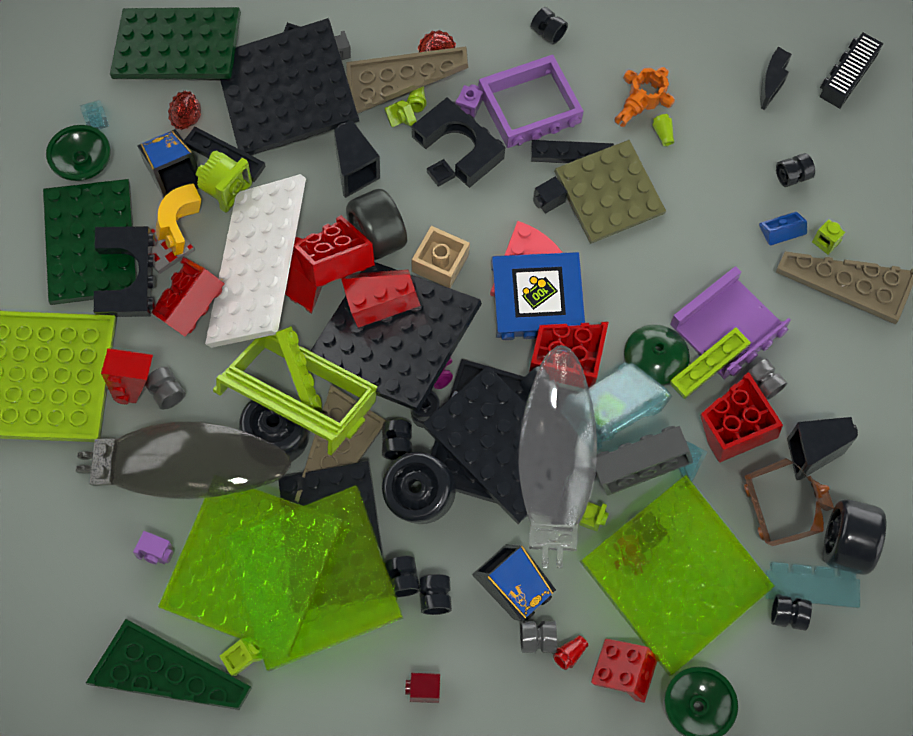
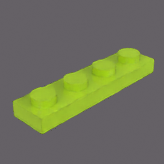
(296, 363)
(710, 363)

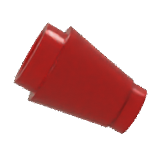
(569, 653)

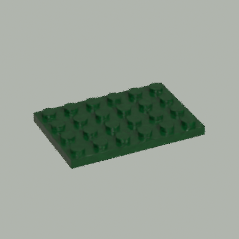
(176, 43)
(71, 255)

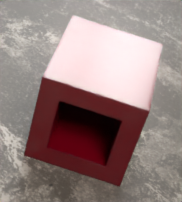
(423, 687)

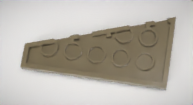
(392, 76)
(857, 283)
(350, 450)

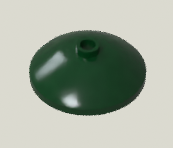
(75, 144)
(658, 364)
(713, 694)

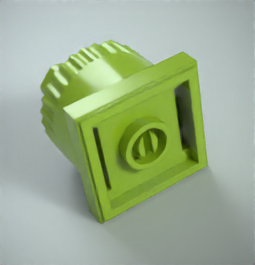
(224, 178)

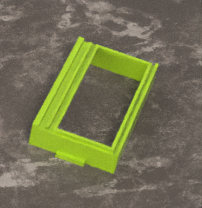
(293, 409)

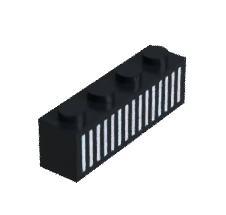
(851, 69)

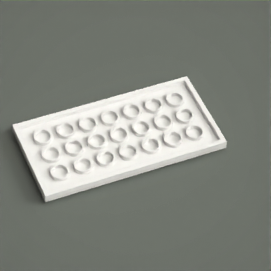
(256, 262)

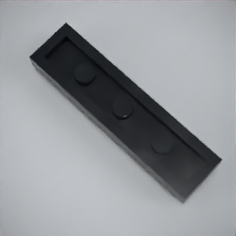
(206, 143)
(563, 150)

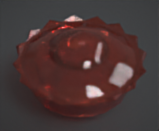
(436, 41)
(184, 110)

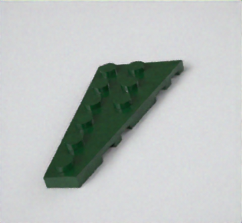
(154, 667)

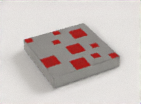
(164, 256)

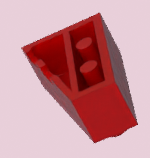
(125, 374)

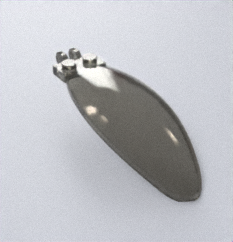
(185, 461)

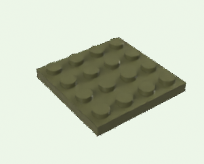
(610, 191)

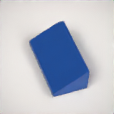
(784, 228)

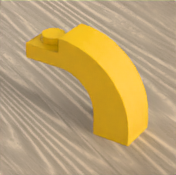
(175, 205)

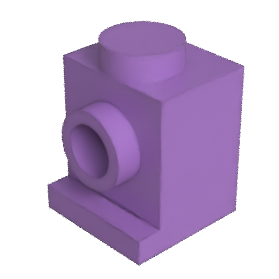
(470, 99)
(153, 549)

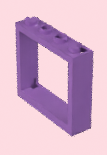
(520, 75)

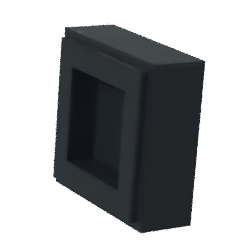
(441, 172)

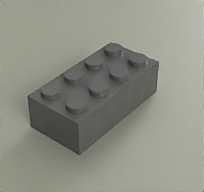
(643, 460)

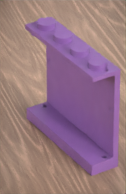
(722, 309)

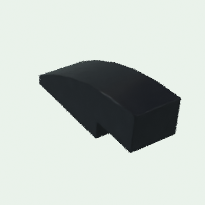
(774, 76)

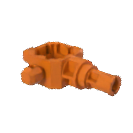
(639, 99)

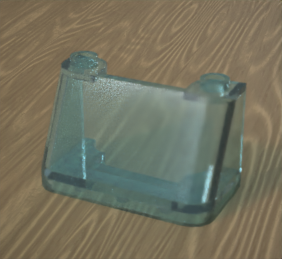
(624, 400)

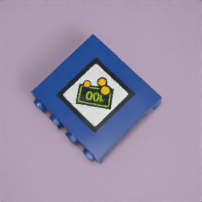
(536, 292)

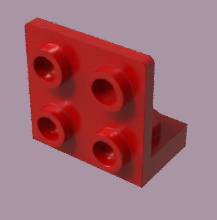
(625, 668)

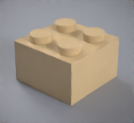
(440, 257)

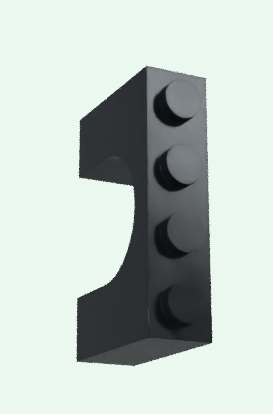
(450, 118)
(135, 299)

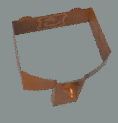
(821, 493)

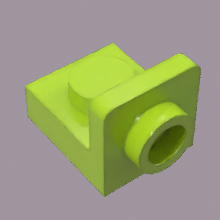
(400, 113)
(594, 516)
(240, 656)

